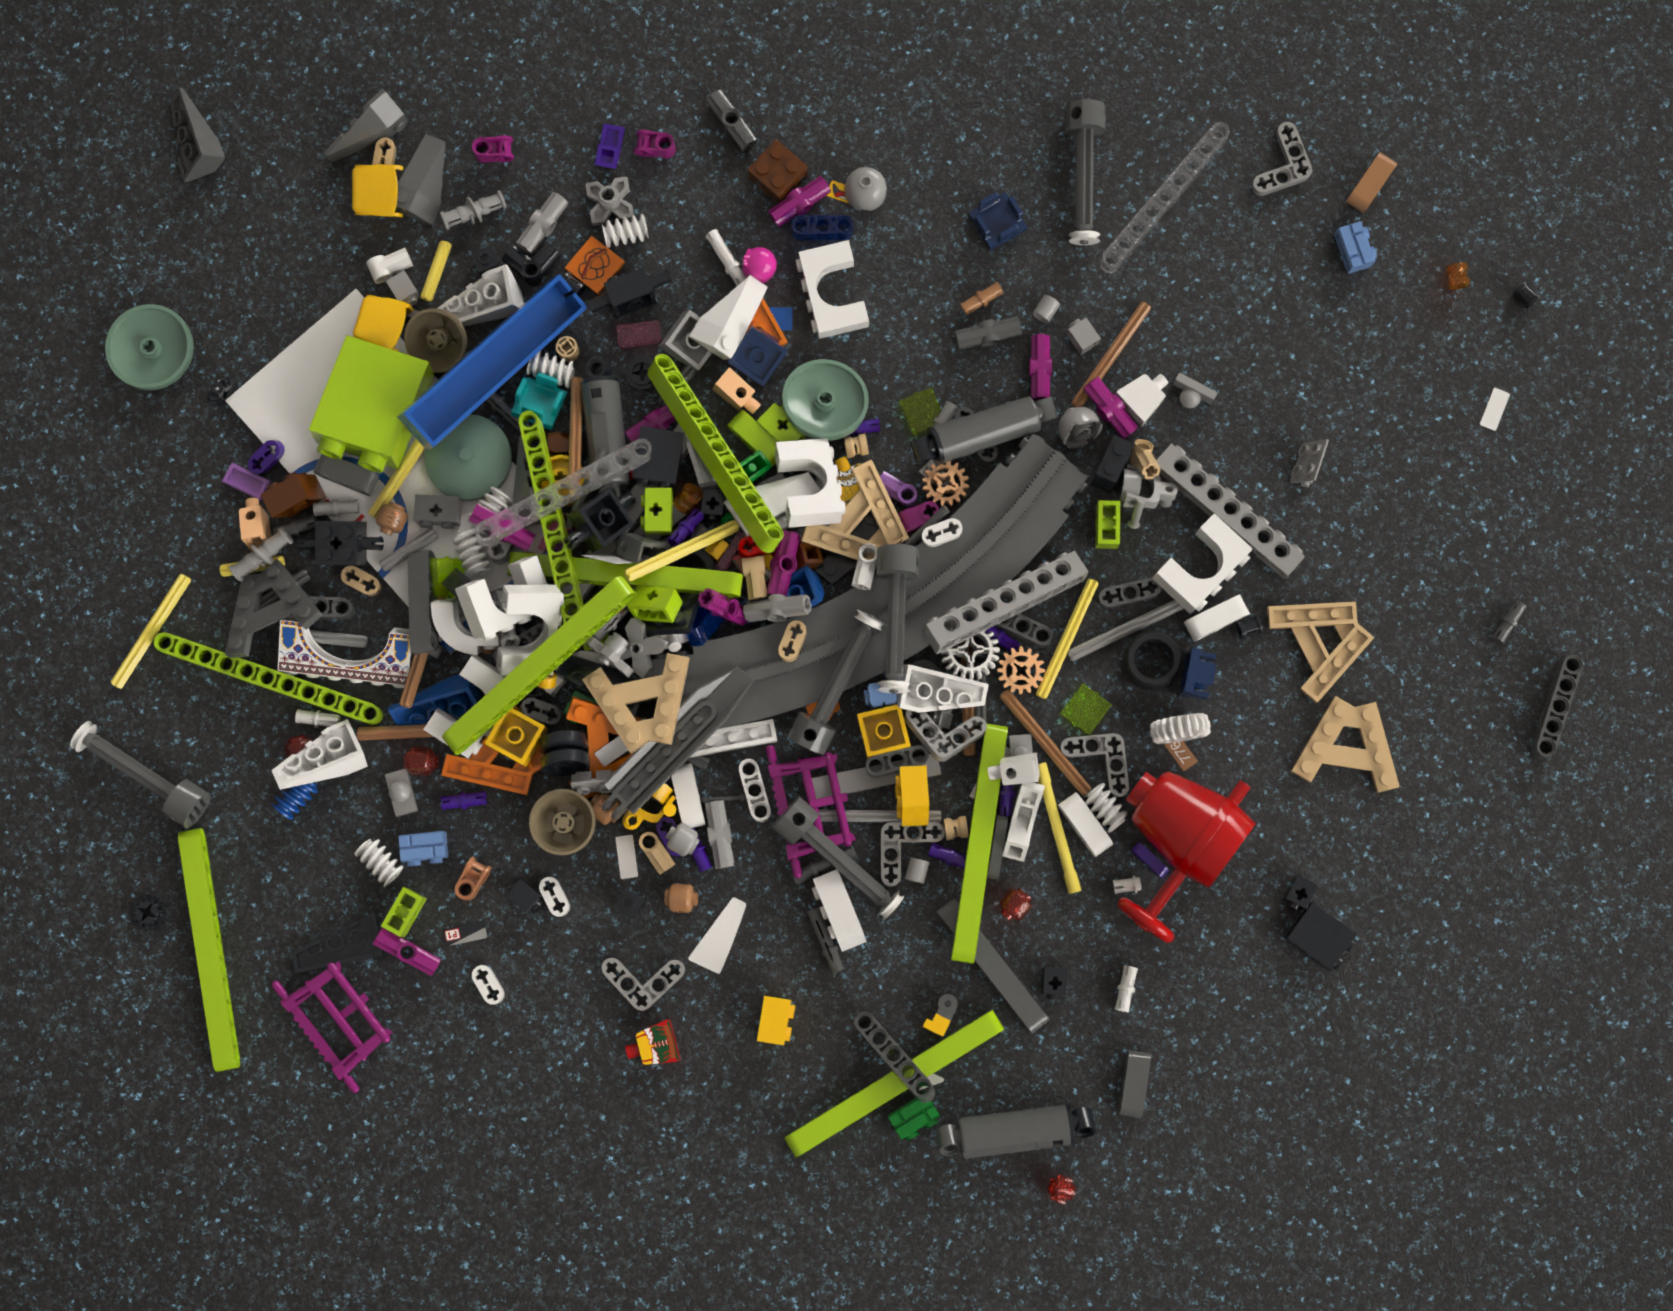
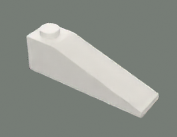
(488, 299)
(727, 322)
(776, 494)
(939, 691)
(327, 757)

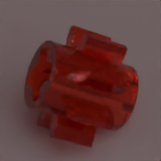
(1061, 1189)

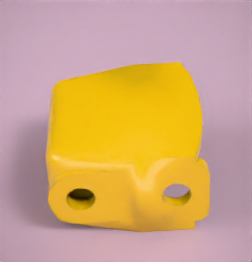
(375, 190)
(381, 321)

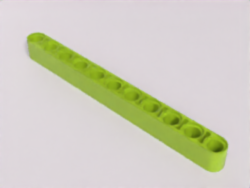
(715, 453)
(557, 536)
(681, 578)
(538, 665)
(259, 673)
(979, 846)
(209, 950)
(891, 1086)

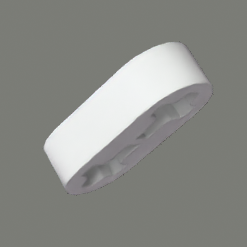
(939, 528)
(559, 894)
(483, 987)

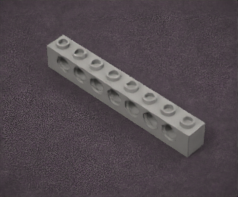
(1198, 494)
(943, 639)

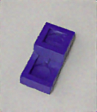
(610, 146)

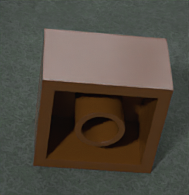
(777, 171)
(292, 495)

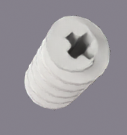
(625, 231)
(552, 368)
(494, 503)
(470, 554)
(1105, 807)
(379, 861)

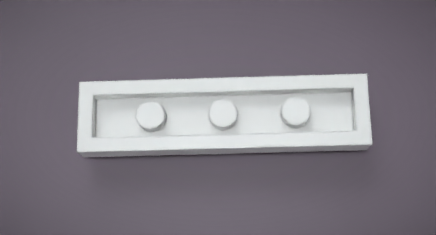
(738, 737)

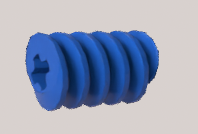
(294, 798)

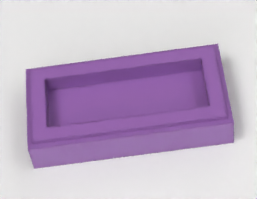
(246, 481)

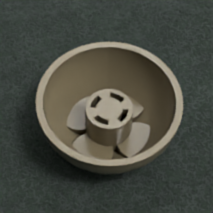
(425, 339)
(554, 812)

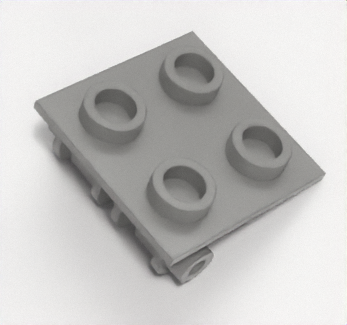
(1309, 462)

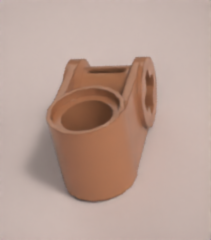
(472, 878)

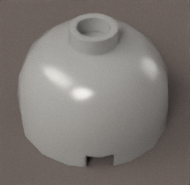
(865, 189)
(1078, 426)

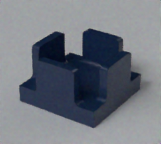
(998, 219)
(758, 355)
(1197, 674)

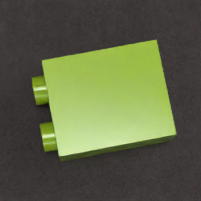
(363, 403)

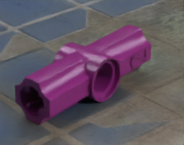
(799, 201)
(1040, 367)
(1110, 407)
(658, 419)
(521, 539)
(785, 551)
(722, 606)
(419, 959)

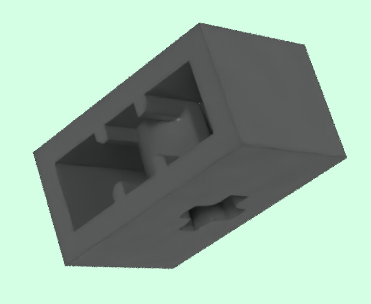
(427, 504)

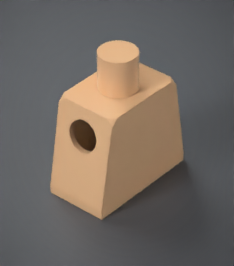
(732, 383)
(254, 523)

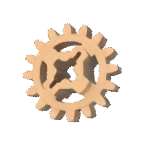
(952, 488)
(1028, 662)

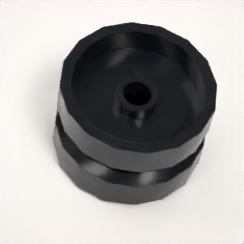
(564, 753)

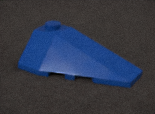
(802, 582)
(451, 695)

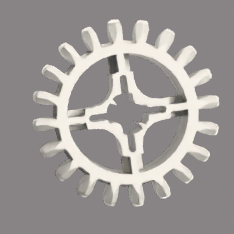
(979, 651)
(1180, 728)

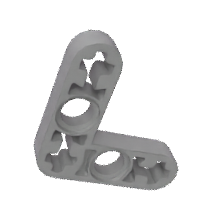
(1290, 169)
(941, 740)
(1103, 749)
(895, 843)
(647, 988)

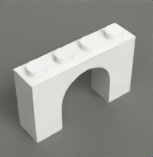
(829, 319)
(817, 458)
(1192, 591)
(535, 600)
(480, 611)
(483, 676)

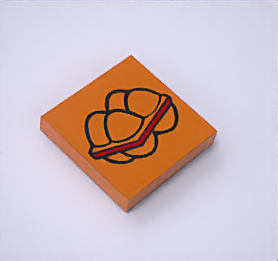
(594, 265)

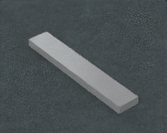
(859, 780)

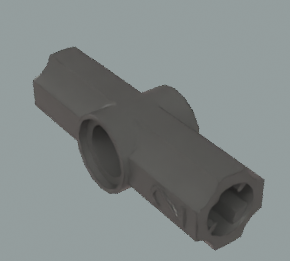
(724, 110)
(988, 333)

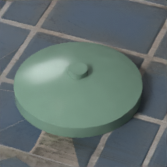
(149, 347)
(825, 399)
(470, 459)

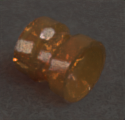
(1458, 276)
(688, 497)

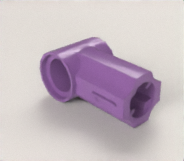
(896, 488)

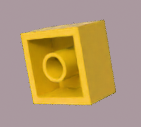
(883, 730)
(516, 736)
(912, 795)
(775, 1020)

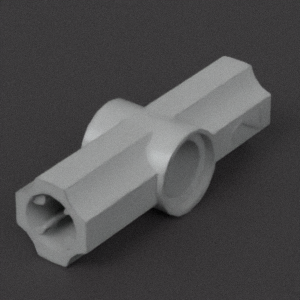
(542, 223)
(777, 608)
(719, 834)

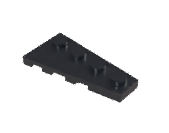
(577, 668)

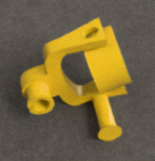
(660, 797)

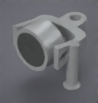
(1129, 493)

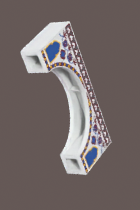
(303, 655)

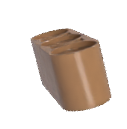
(1371, 182)

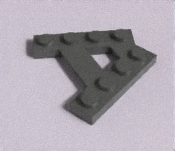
(250, 619)

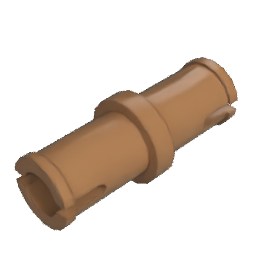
(981, 298)

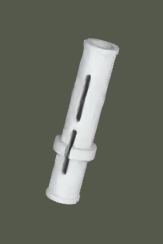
(732, 267)

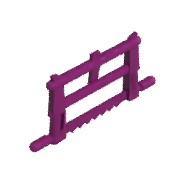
(804, 766)
(292, 1002)

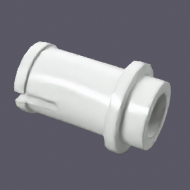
(1127, 885)

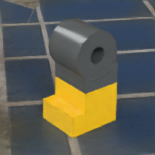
(715, 549)
(947, 1006)

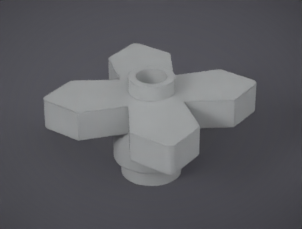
(609, 200)
(642, 647)
(611, 652)

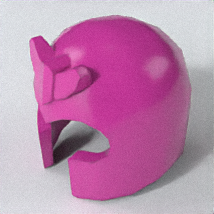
(759, 264)

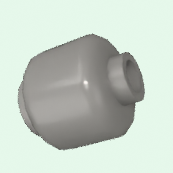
(682, 839)

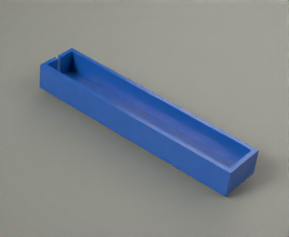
(492, 362)

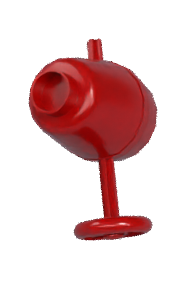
(1191, 830)

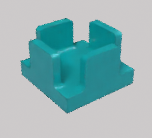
(540, 397)

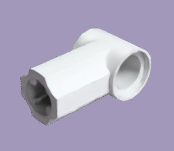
(384, 267)
(865, 568)

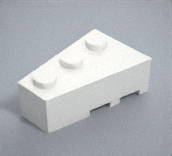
(838, 910)

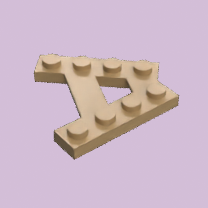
(871, 498)
(1303, 620)
(665, 687)
(1374, 756)

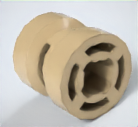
(567, 352)
(861, 445)
(960, 825)

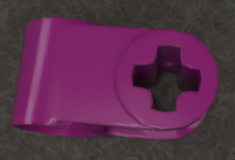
(650, 144)
(495, 149)
(914, 517)

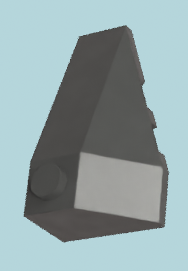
(379, 120)
(197, 142)
(422, 182)
(523, 484)

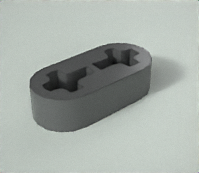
(541, 706)

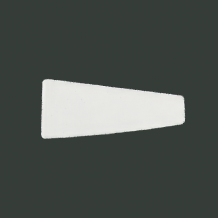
(716, 943)

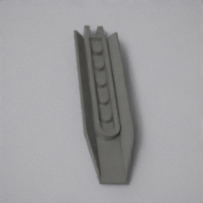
(656, 762)

